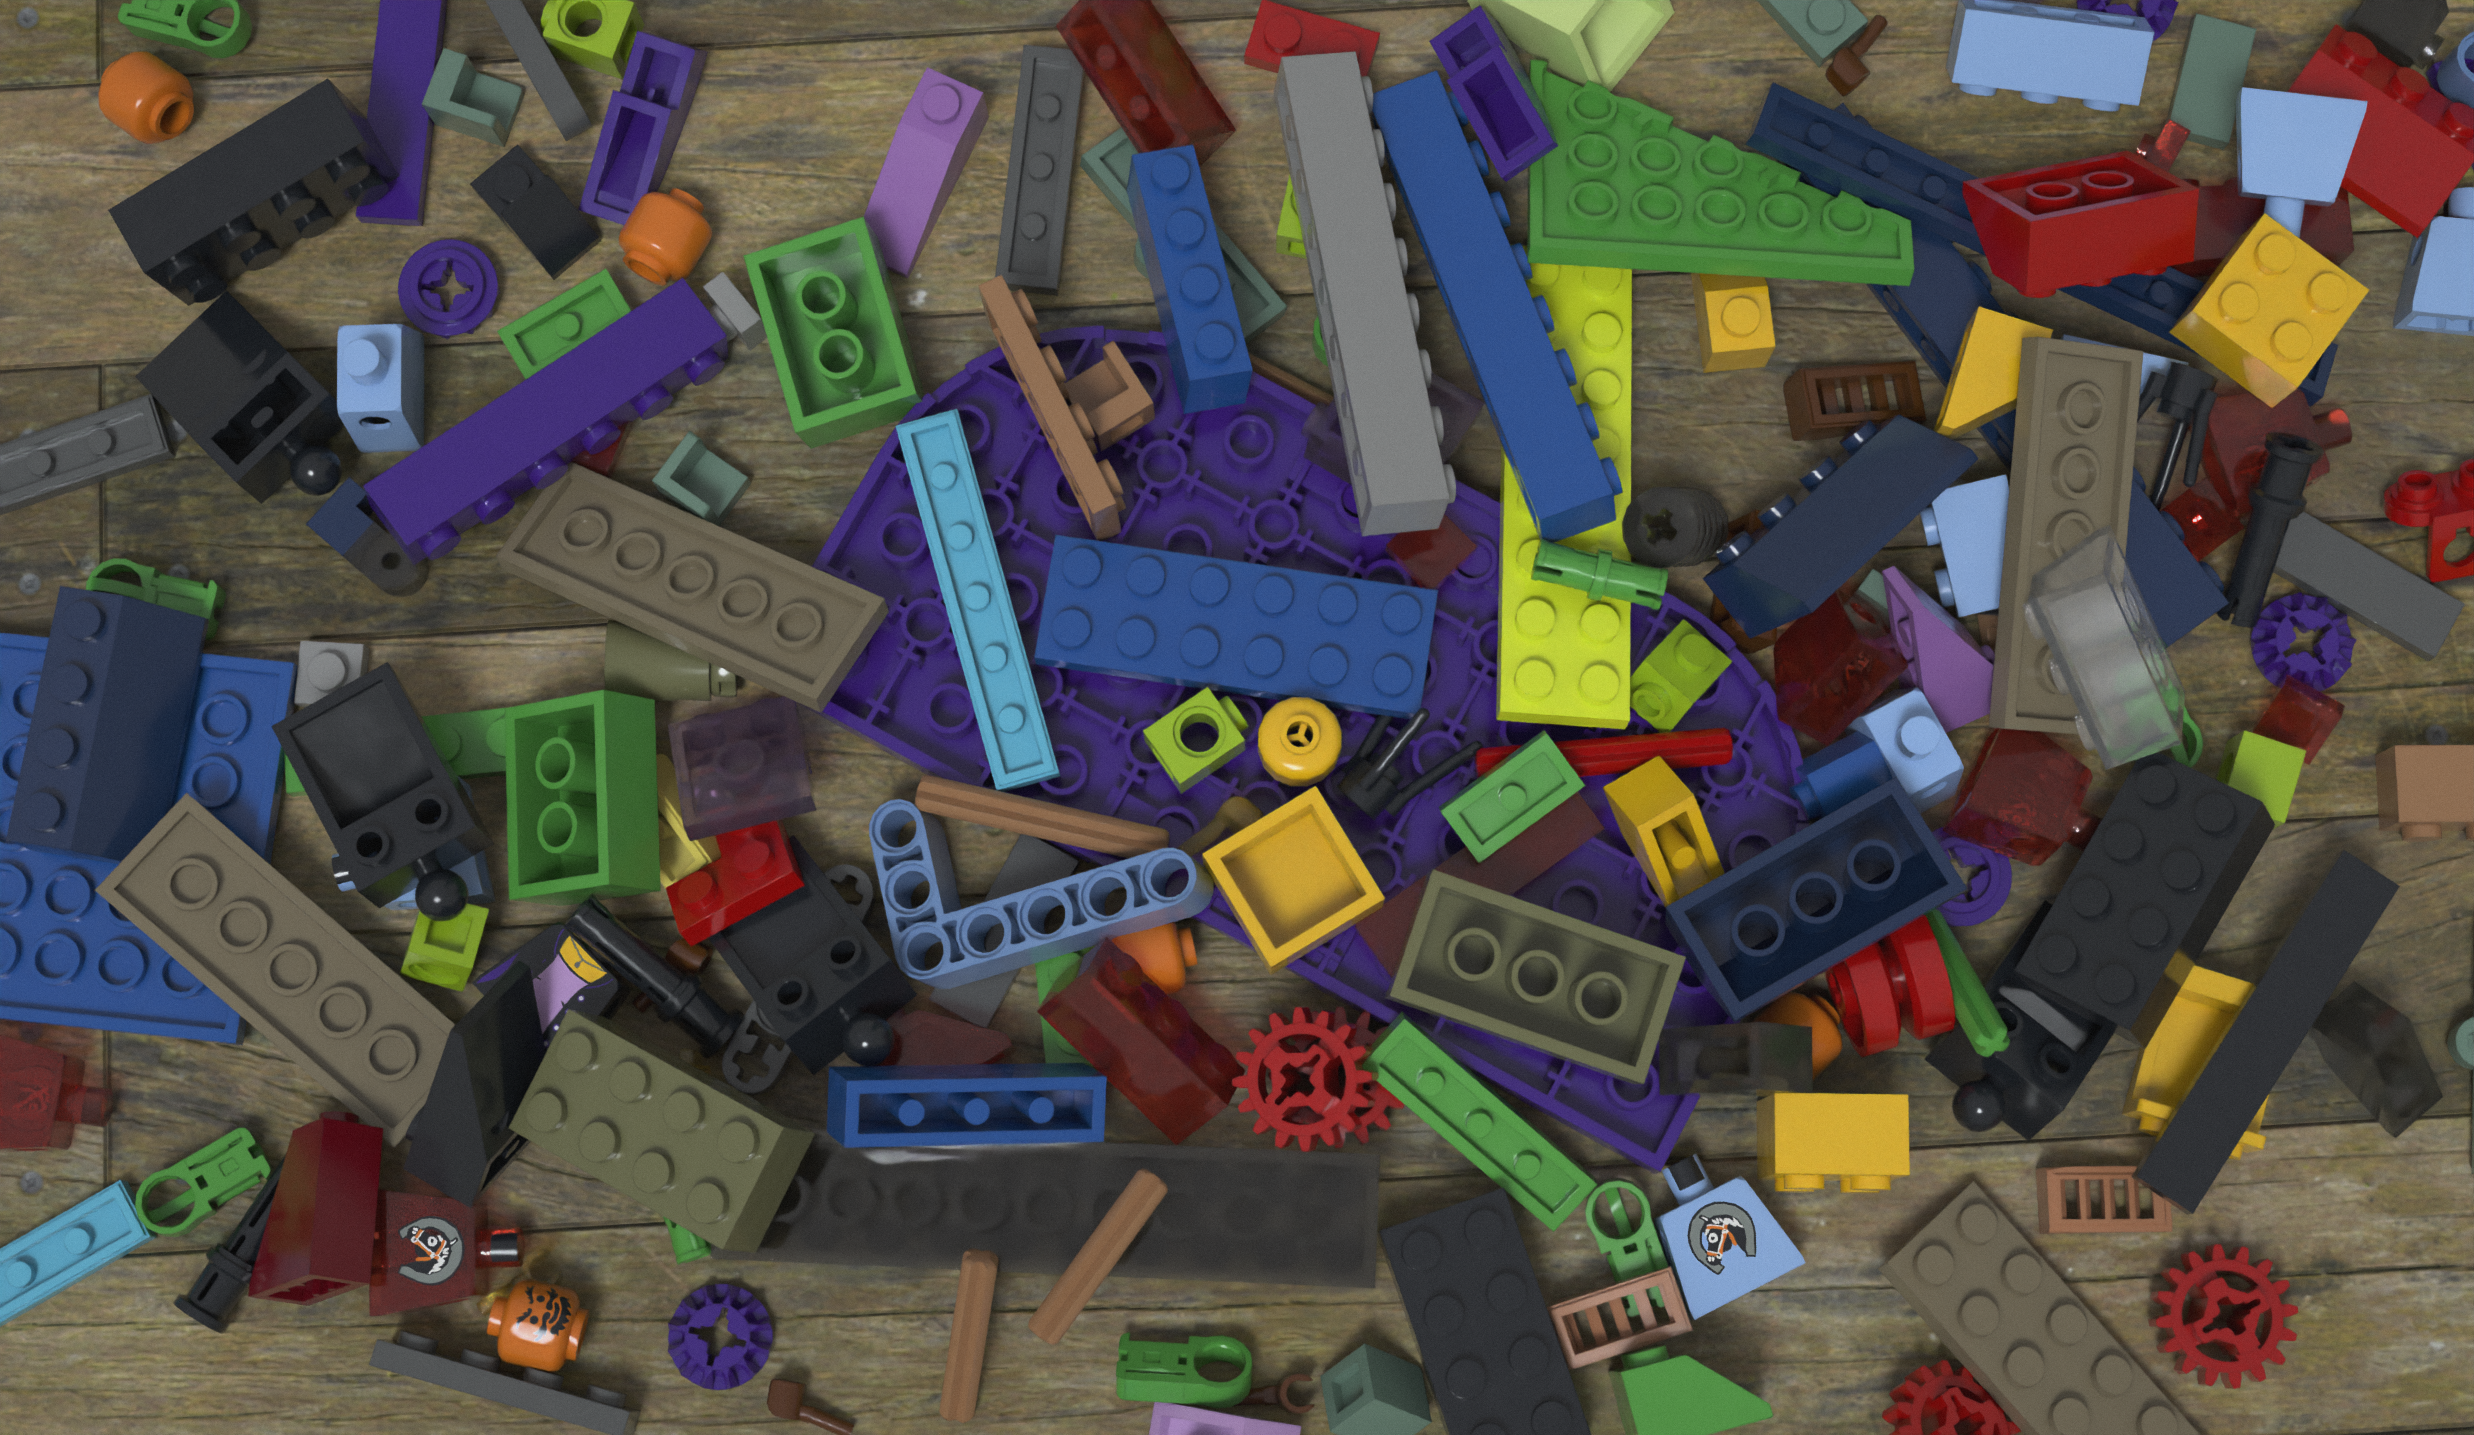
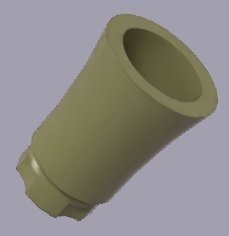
(659, 671)

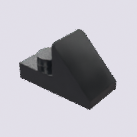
(535, 212)

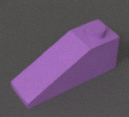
(924, 166)
(1939, 654)

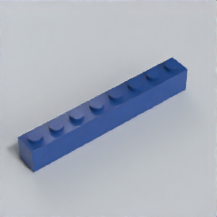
(1493, 310)

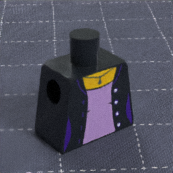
(564, 978)

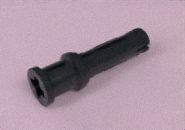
(2274, 502)
(676, 994)
(230, 1265)

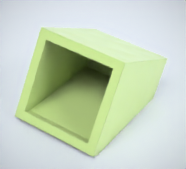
(1582, 36)

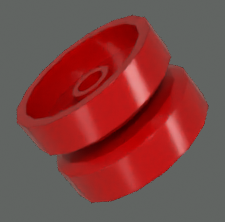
(1891, 987)

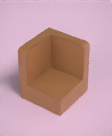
(1111, 398)

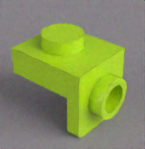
(1675, 676)

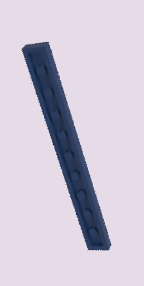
(1932, 197)

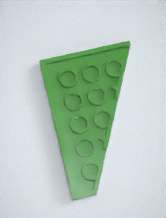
(1659, 199)

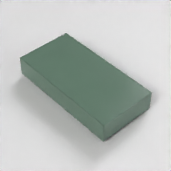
(2210, 78)

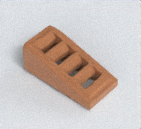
(2052, 1202)
(1568, 1333)

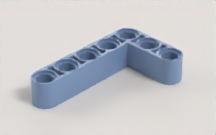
(1021, 912)

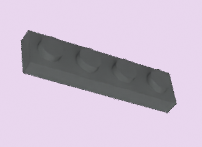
(1040, 170)
(479, 1376)

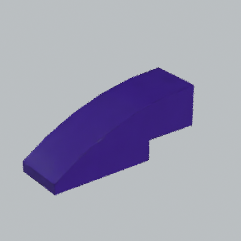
(1495, 92)
(642, 125)

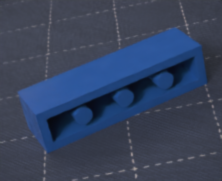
(1189, 279)
(965, 1104)

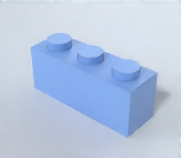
(2049, 53)

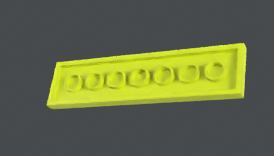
(1556, 649)

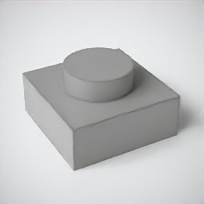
(734, 312)
(326, 668)

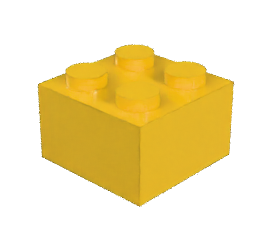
(2269, 311)
(1293, 880)
(1832, 1139)

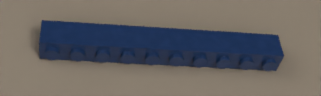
(1934, 318)

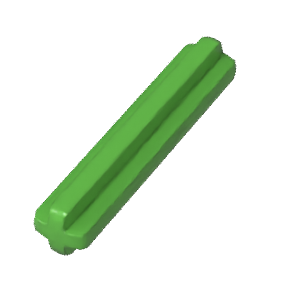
(1971, 1001)

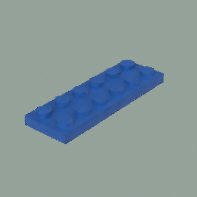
(1236, 627)

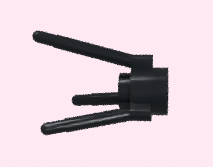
(2187, 399)
(1373, 780)

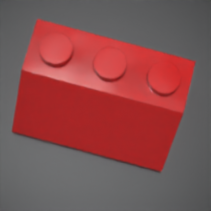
(2411, 136)
(2083, 222)

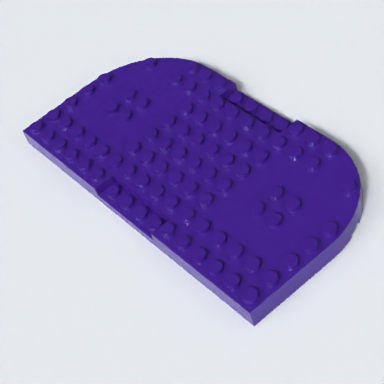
(1243, 492)

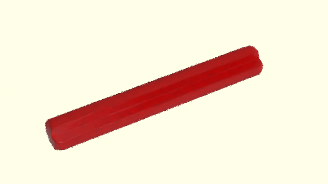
(1627, 753)

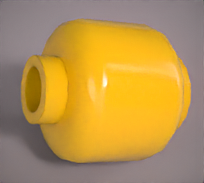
(1299, 764)

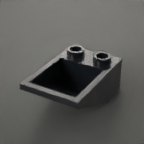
(248, 402)
(376, 785)
(817, 973)
(2040, 1067)
(482, 1077)

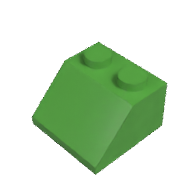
(1679, 1396)

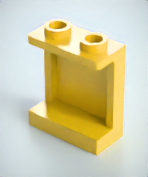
(2181, 1047)

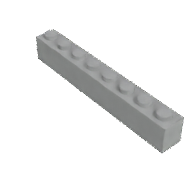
(1362, 295)

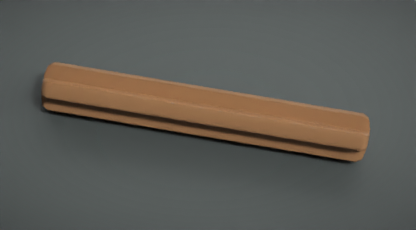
(1038, 818)

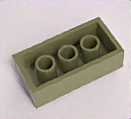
(1535, 977)
(661, 1131)

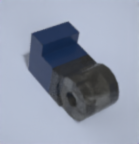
(350, 531)

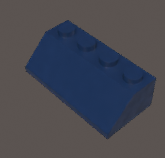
(1834, 521)
(106, 725)
(1813, 900)

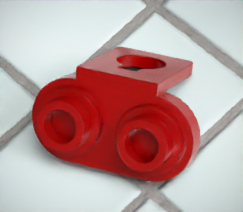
(2444, 505)

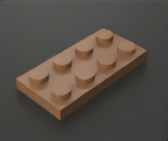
(1045, 391)

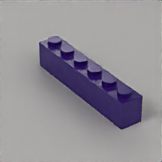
(547, 421)

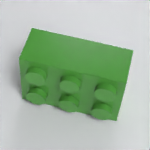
(835, 332)
(582, 798)

